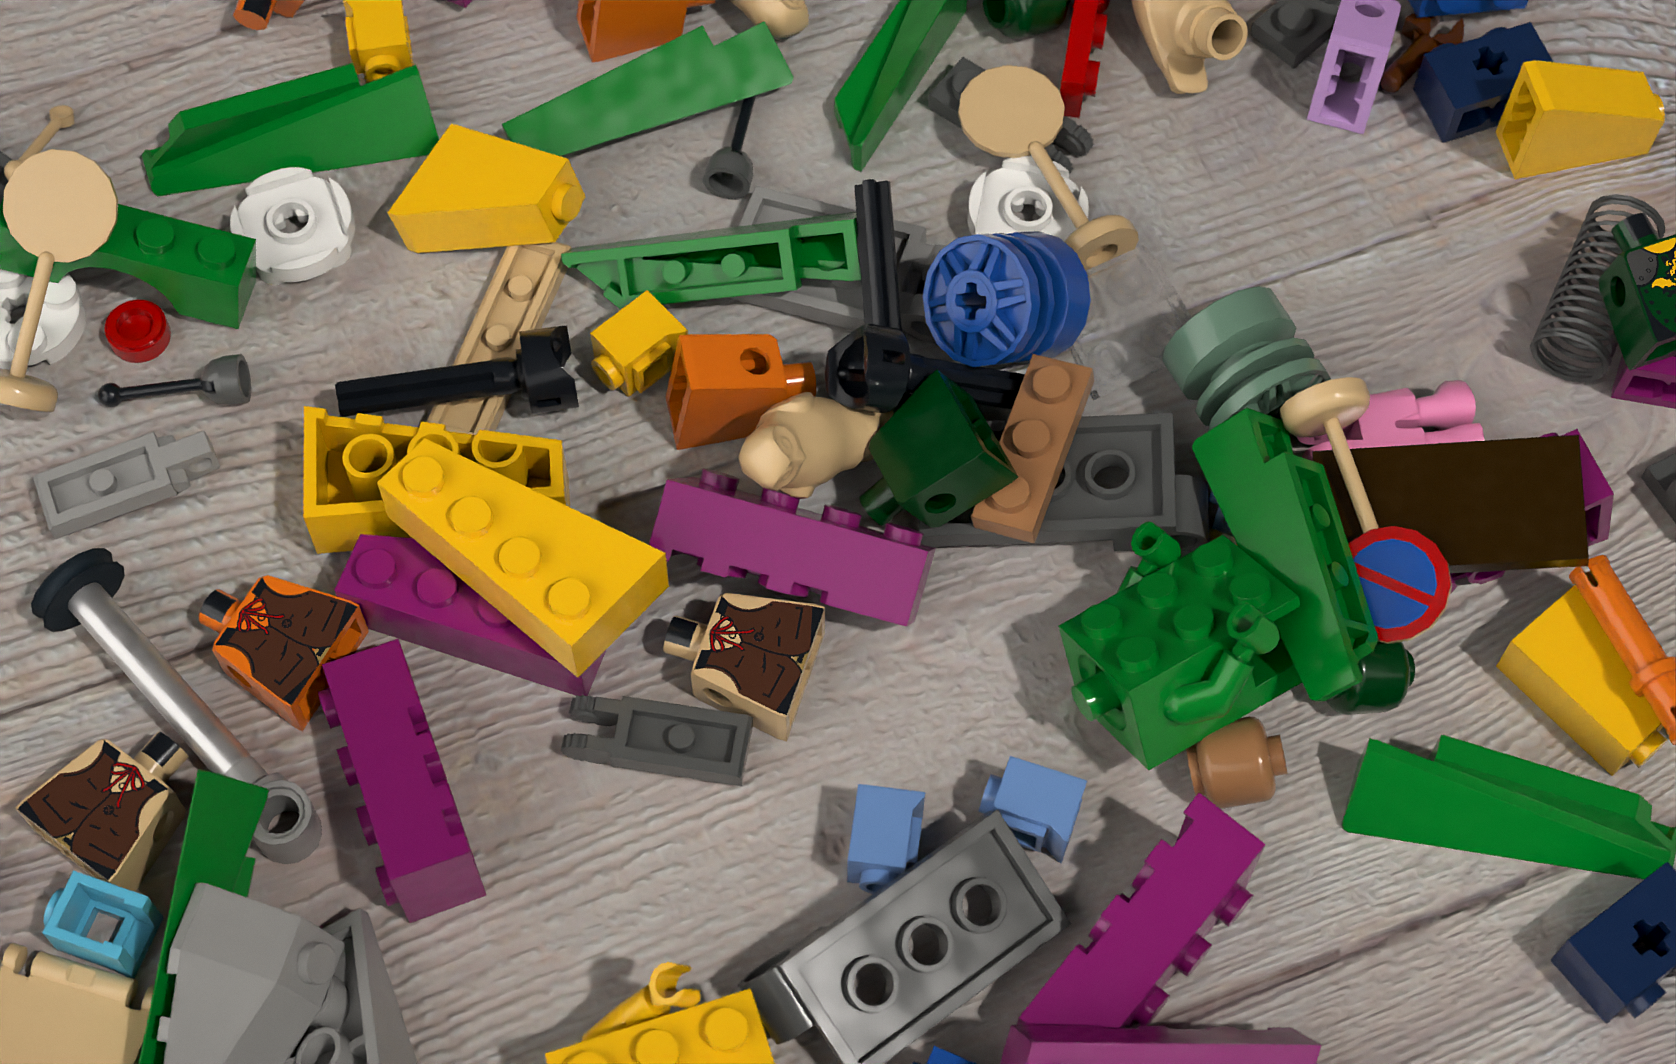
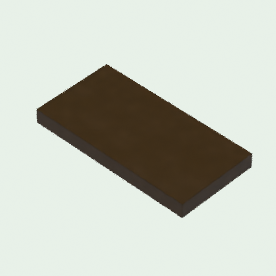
(1476, 500)

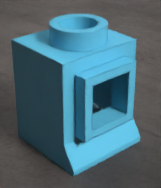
(75, 909)

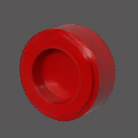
(137, 331)

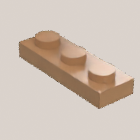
(1036, 446)

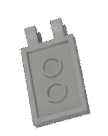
(837, 300)

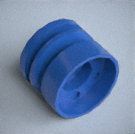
(1006, 297)

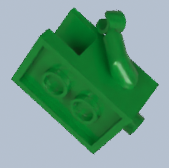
(1180, 646)

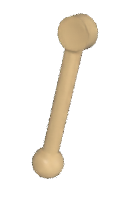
(60, 117)

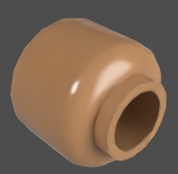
(1237, 764)

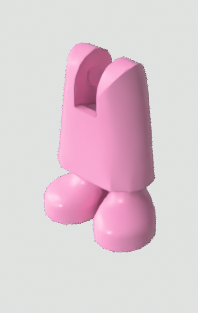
(1398, 420)

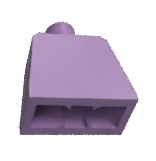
(1361, 37)

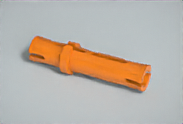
(1632, 638)

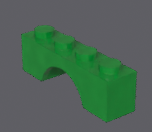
(193, 265)

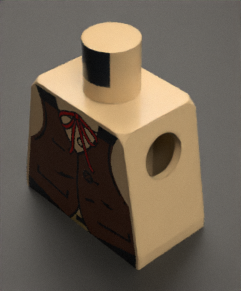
(752, 657)
(111, 809)

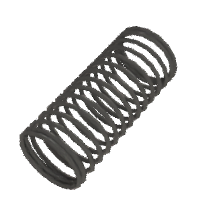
(1590, 342)

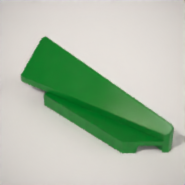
(892, 71)
(302, 123)
(723, 260)
(1292, 528)

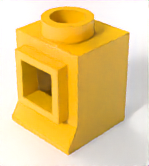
(378, 37)
(636, 345)

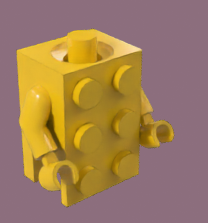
(646, 1033)

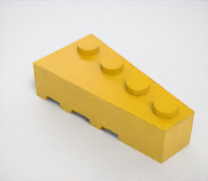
(351, 455)
(529, 556)

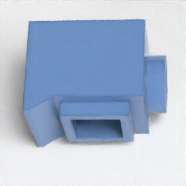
(1036, 804)
(884, 835)

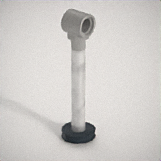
(83, 594)

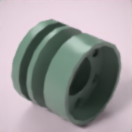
(1241, 357)

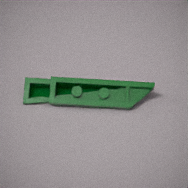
(654, 90)
(1505, 809)
(213, 853)

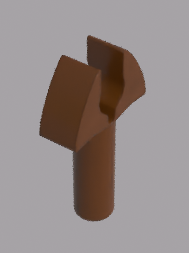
(1410, 60)

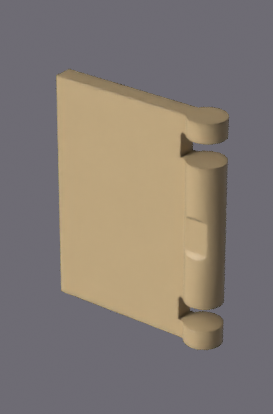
(67, 1012)

